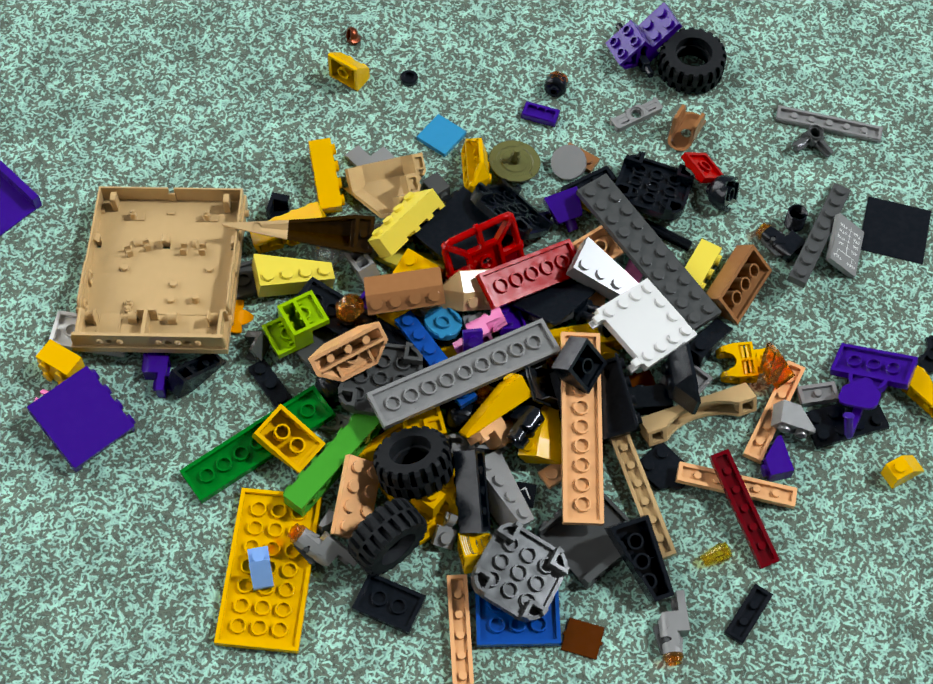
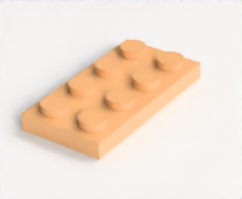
(355, 495)

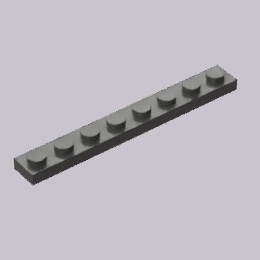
(818, 236)

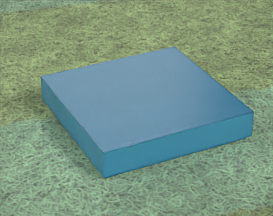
(441, 135)

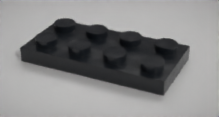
(830, 424)

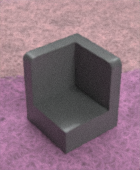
(259, 345)

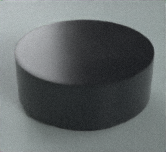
(409, 78)

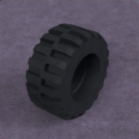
(687, 77)
(431, 467)
(387, 536)

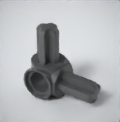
(813, 138)

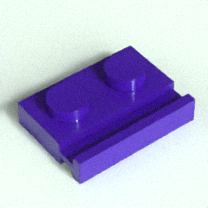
(514, 319)

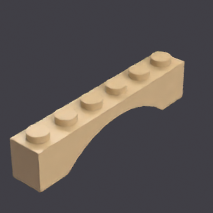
(731, 401)

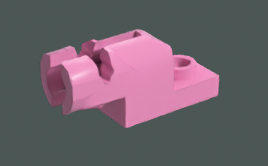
(489, 325)

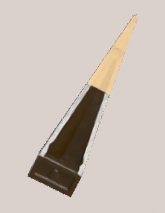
(337, 233)

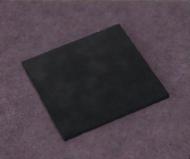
(895, 230)
(555, 302)

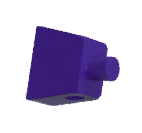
(565, 208)

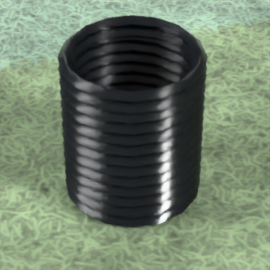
(795, 211)

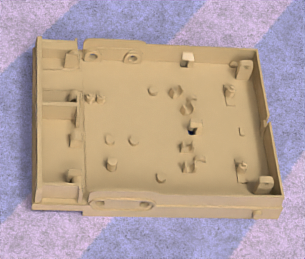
(156, 297)

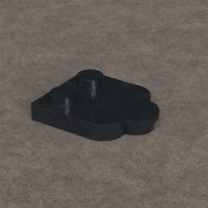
(661, 467)

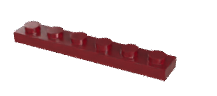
(744, 509)

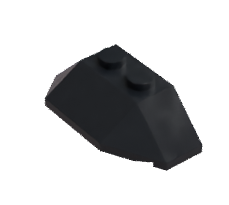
(682, 378)

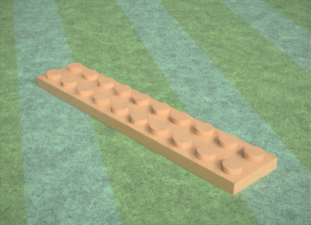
(582, 448)

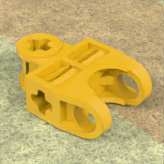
(746, 362)

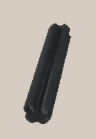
(670, 236)

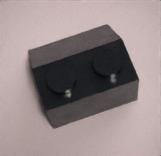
(579, 363)

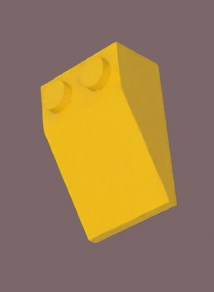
(288, 439)

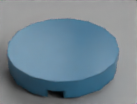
(443, 323)

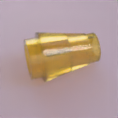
(717, 554)

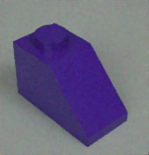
(777, 462)

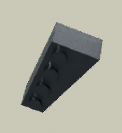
(642, 555)

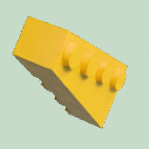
(325, 175)

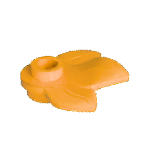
(241, 317)

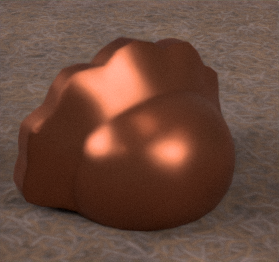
(352, 33)

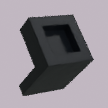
(278, 205)

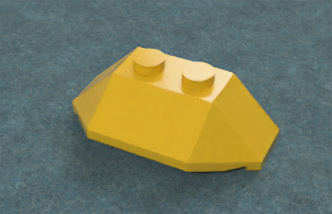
(475, 164)

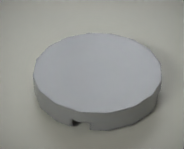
(568, 162)

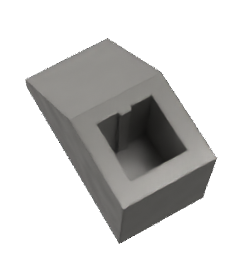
(792, 419)

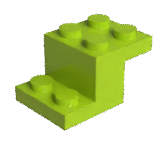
(295, 324)

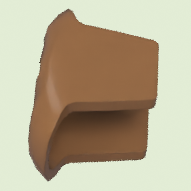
(681, 121)

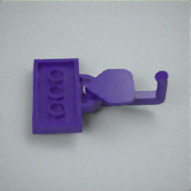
(869, 375)

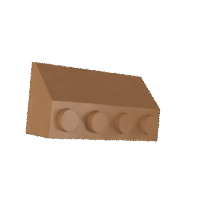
(739, 282)
(404, 291)

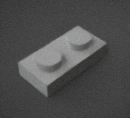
(817, 394)

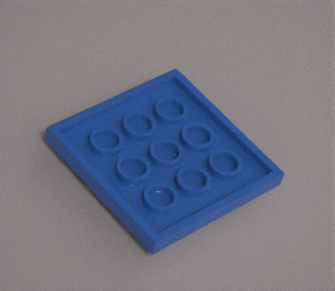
(499, 629)

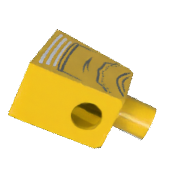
(470, 548)

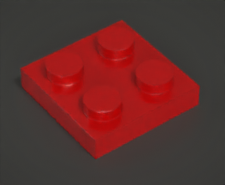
(702, 166)

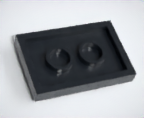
(389, 603)

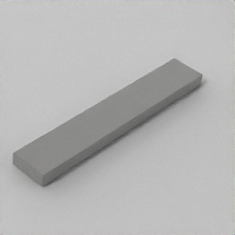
(829, 124)

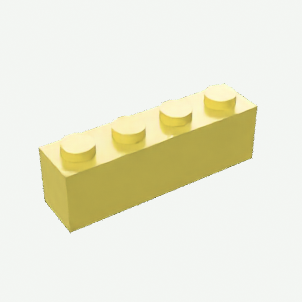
(702, 262)

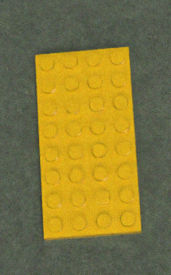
(270, 616)

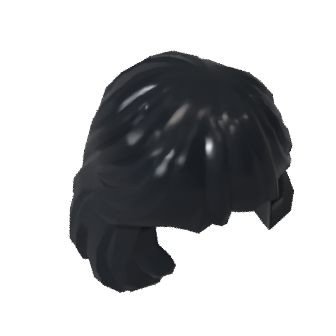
(457, 418)

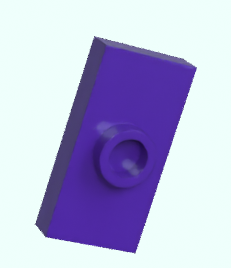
(540, 114)

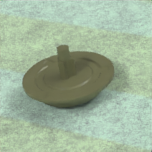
(514, 161)

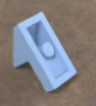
(260, 568)

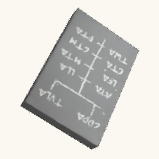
(845, 245)

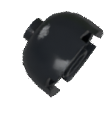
(722, 189)

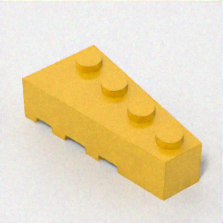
(267, 243)

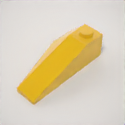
(501, 400)
(546, 443)

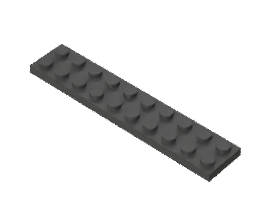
(647, 251)

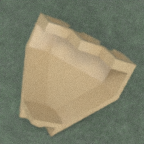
(385, 182)

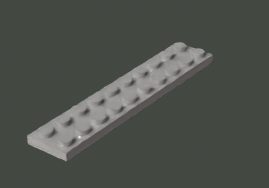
(462, 373)

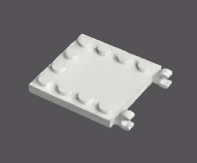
(644, 324)

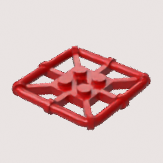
(485, 249)

